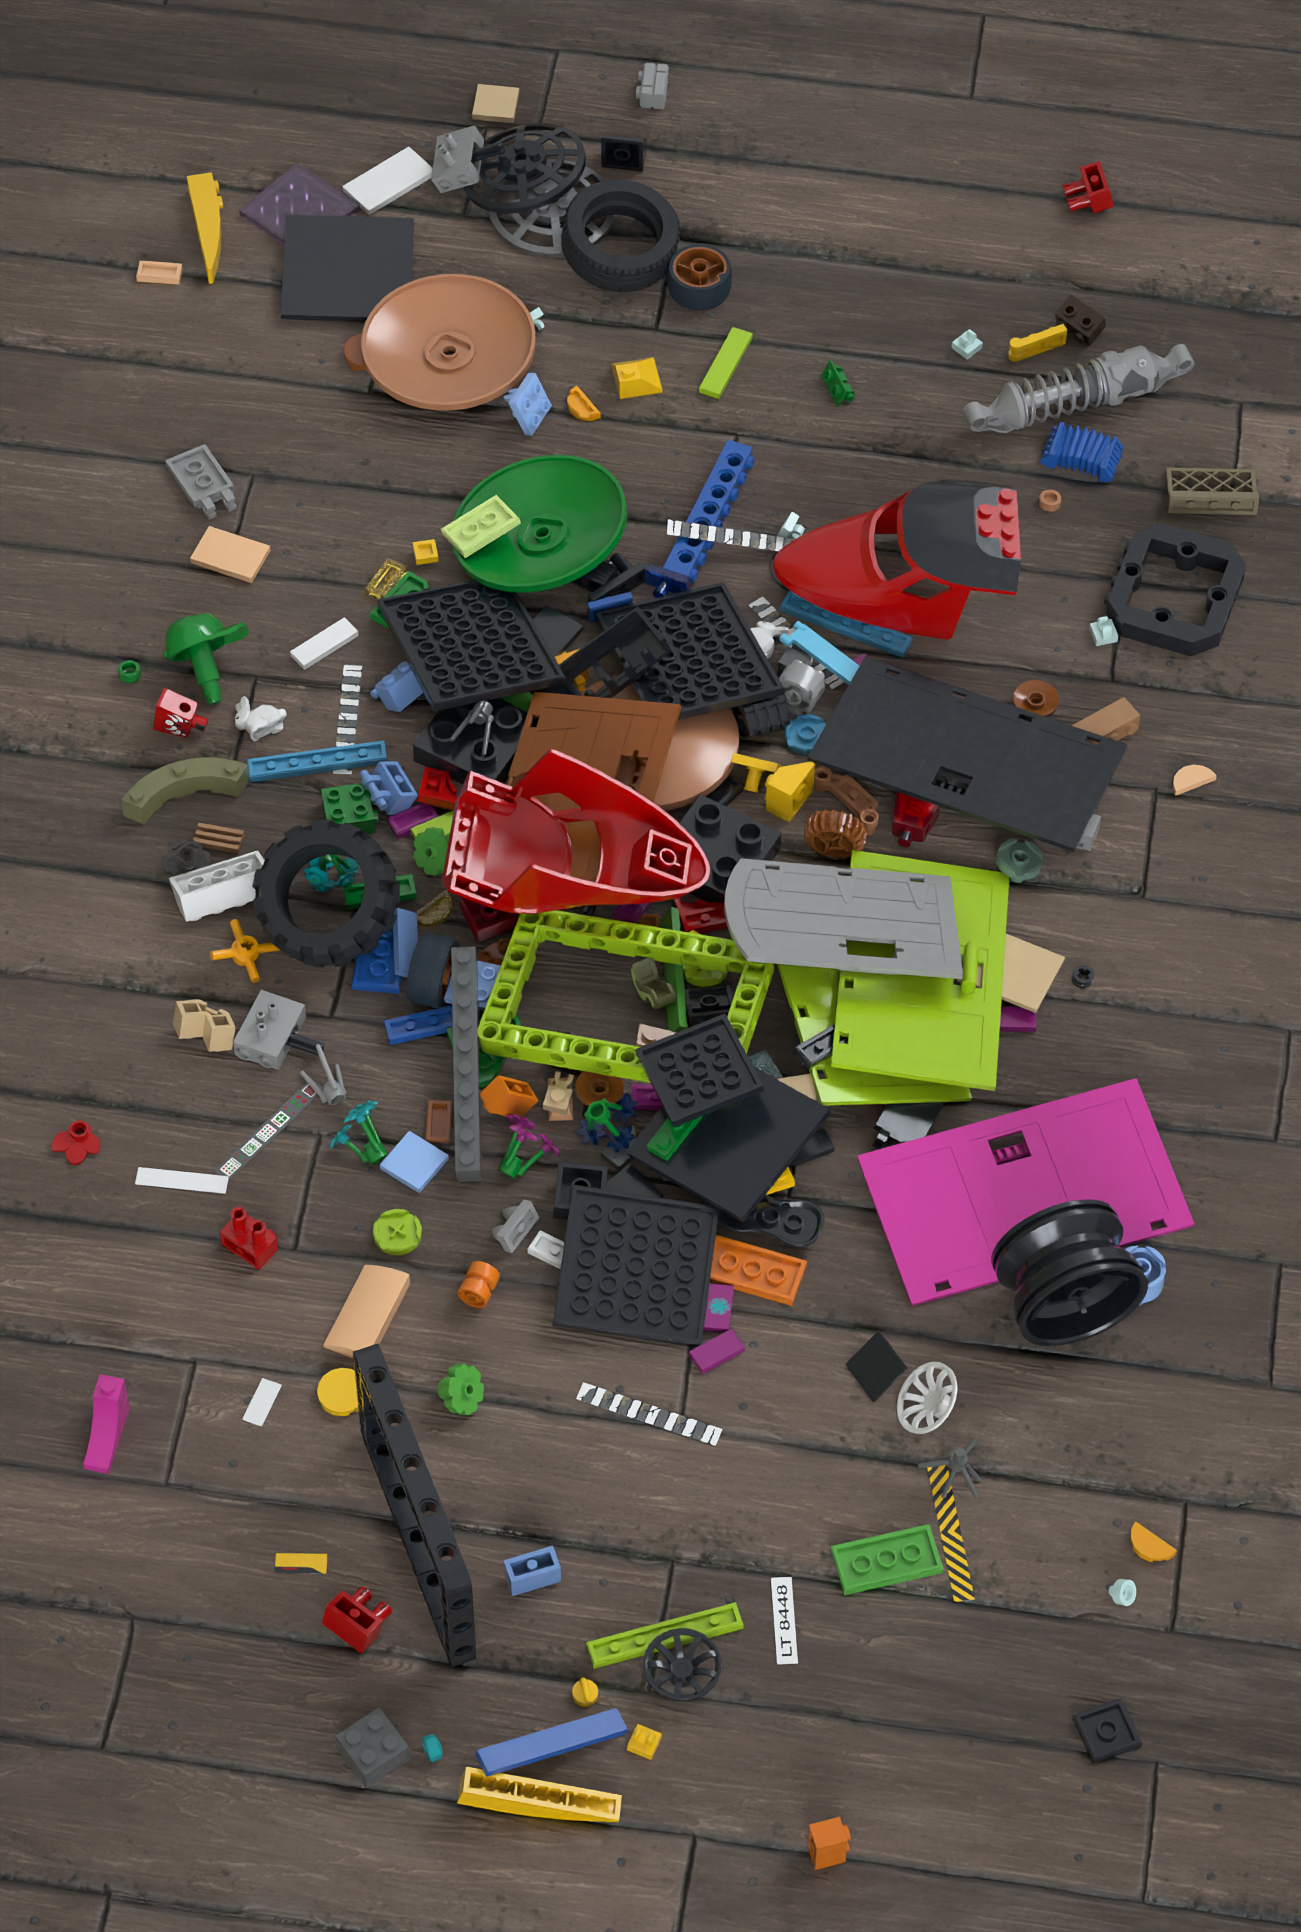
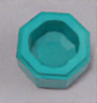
(432, 1747)

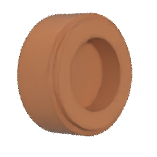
(1050, 500)

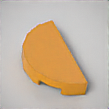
(581, 406)
(1150, 1546)

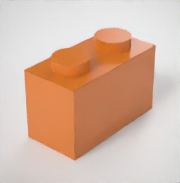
(508, 1097)
(828, 1843)

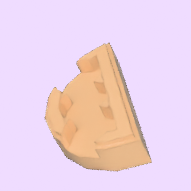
(1191, 778)

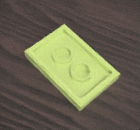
(480, 526)

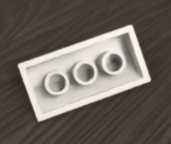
(216, 886)

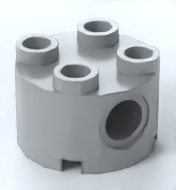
(801, 687)

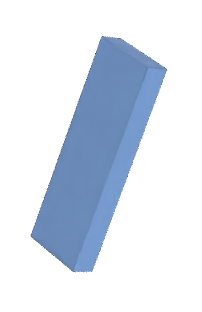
(405, 940)

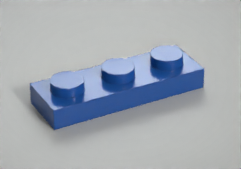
(419, 1025)

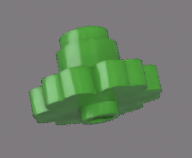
(431, 850)
(461, 1389)

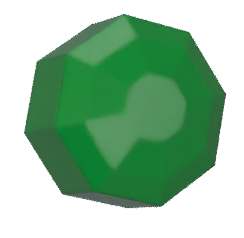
(129, 671)

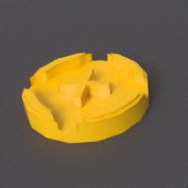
(338, 1392)

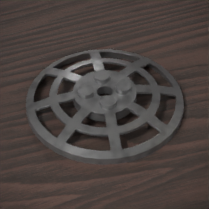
(551, 213)

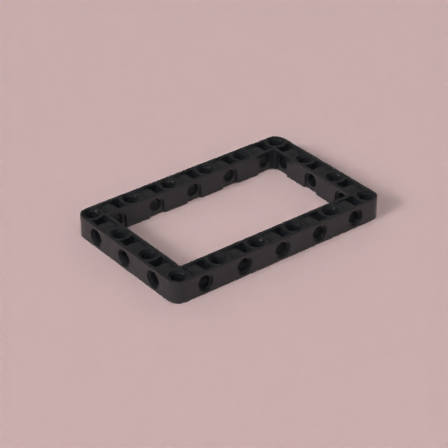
(452, 1600)

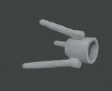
(333, 1092)

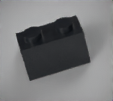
(623, 152)

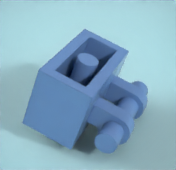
(397, 688)
(389, 787)

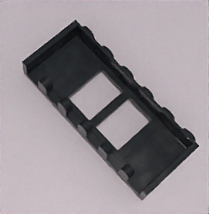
(635, 639)

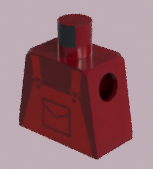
(912, 819)

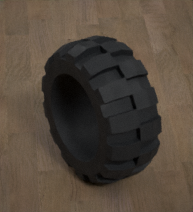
(285, 861)

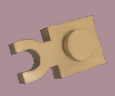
(560, 1095)

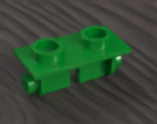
(836, 383)

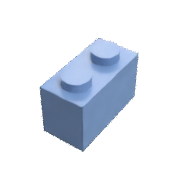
(532, 1571)

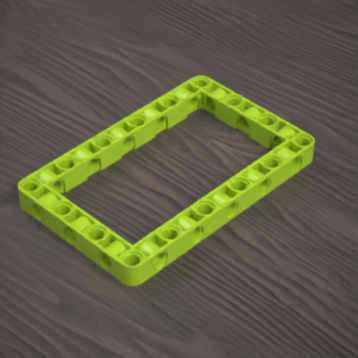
(621, 938)

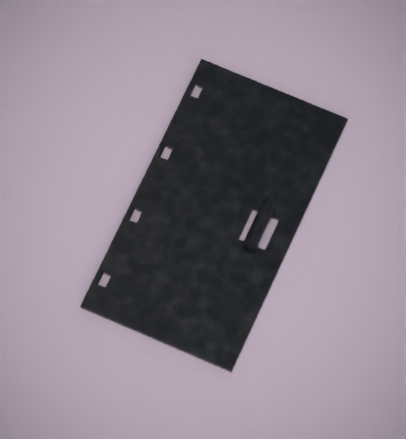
(1023, 774)

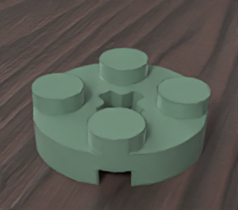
(1017, 869)

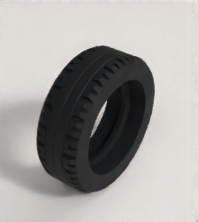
(625, 199)

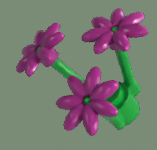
(510, 1163)

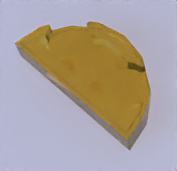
(435, 911)

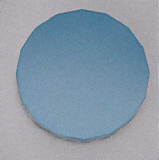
(803, 733)

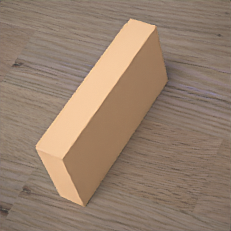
(159, 272)

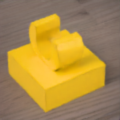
(644, 1741)

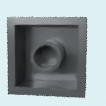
(372, 1747)

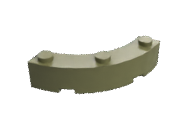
(184, 779)

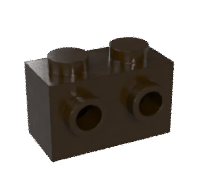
(1080, 320)

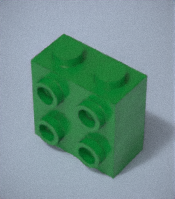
(350, 805)

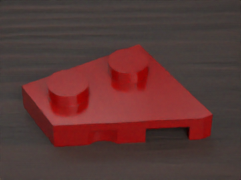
(437, 789)

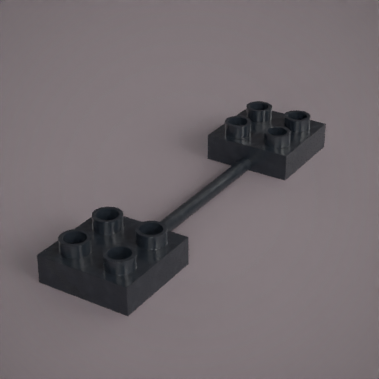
(718, 830)

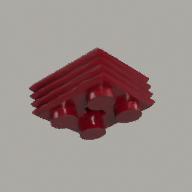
(486, 924)

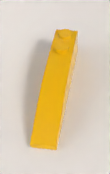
(206, 213)
(536, 1797)

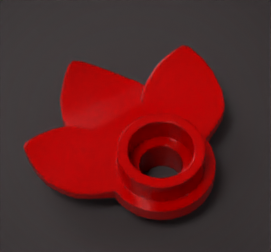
(75, 1145)

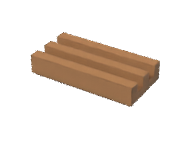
(219, 835)

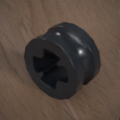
(1081, 983)

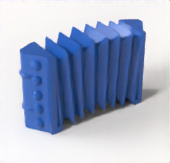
(1082, 451)

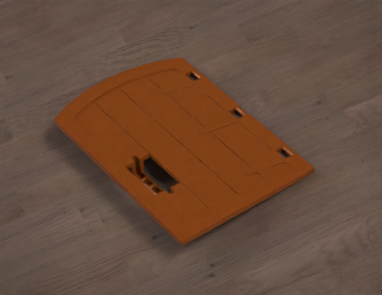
(599, 735)

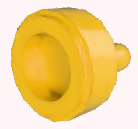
(585, 1692)

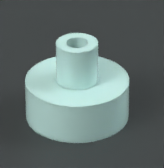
(1123, 1592)

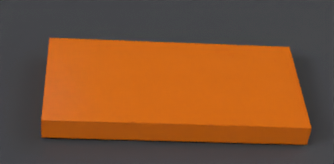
(756, 1270)

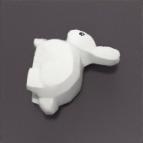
(764, 635)
(259, 721)

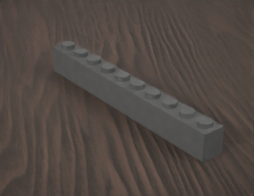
(466, 1064)

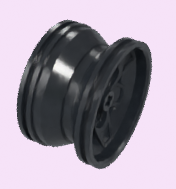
(1069, 1272)

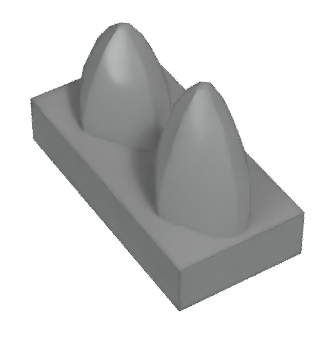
(518, 1224)

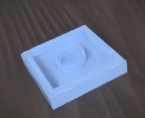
(414, 1162)

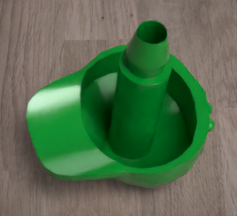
(196, 640)

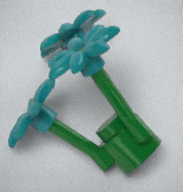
(374, 1149)

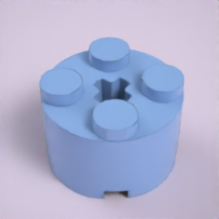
(1153, 1268)

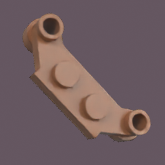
(850, 794)

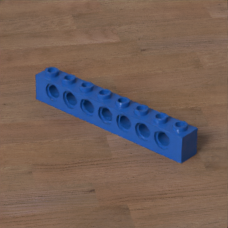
(712, 507)

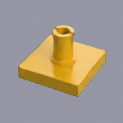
(756, 768)

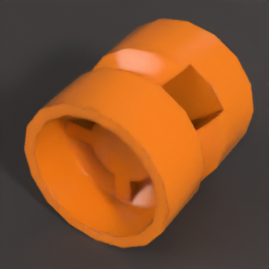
(479, 1281)

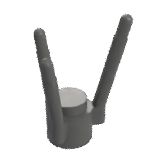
(479, 714)

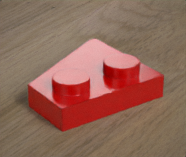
(701, 916)

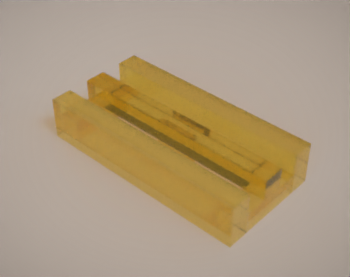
(380, 592)

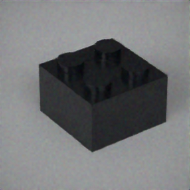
(575, 1174)

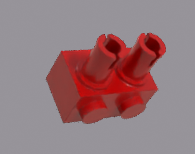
(1095, 187)
(249, 1238)
(353, 1621)

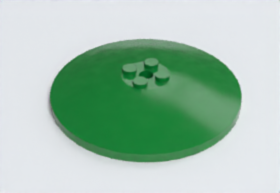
(554, 495)

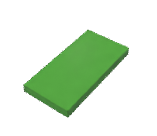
(886, 1559)

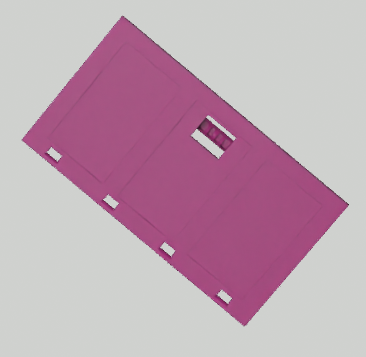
(952, 1202)

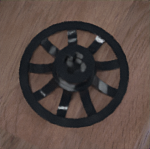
(682, 1667)

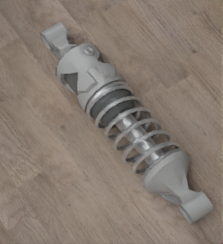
(1102, 381)

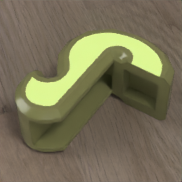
(649, 985)

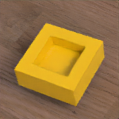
(425, 552)

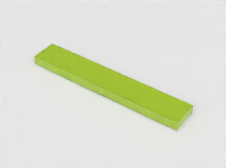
(635, 1642)

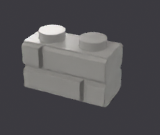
(653, 85)

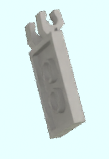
(202, 480)

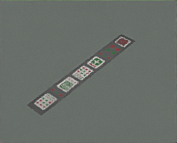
(267, 1131)

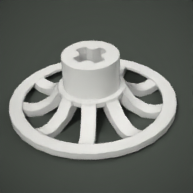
(932, 1402)

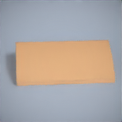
(368, 1309)

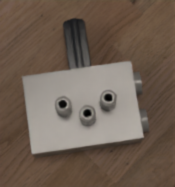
(460, 157)
(272, 1030)

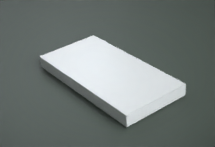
(388, 180)

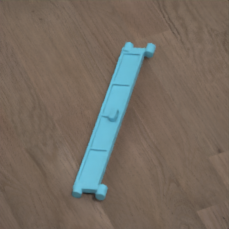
(821, 651)

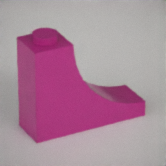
(109, 1417)

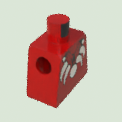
(177, 715)

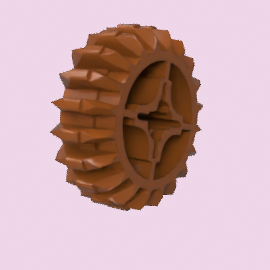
(834, 833)

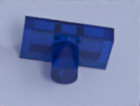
(665, 581)

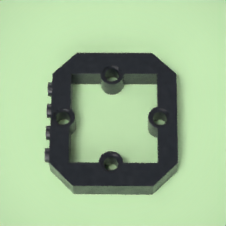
(1159, 626)

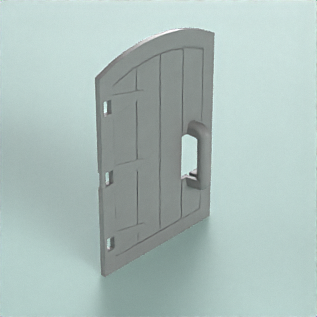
(810, 912)

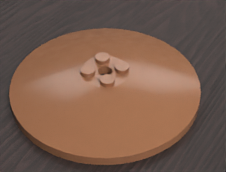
(441, 314)
(696, 757)

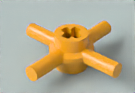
(244, 951)

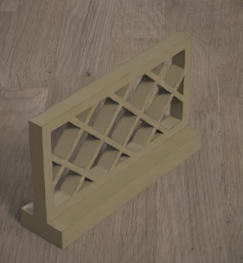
(1211, 500)

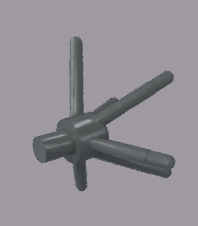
(957, 1463)

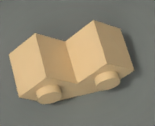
(195, 1019)

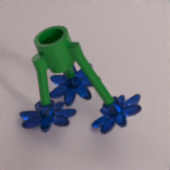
(598, 1117)

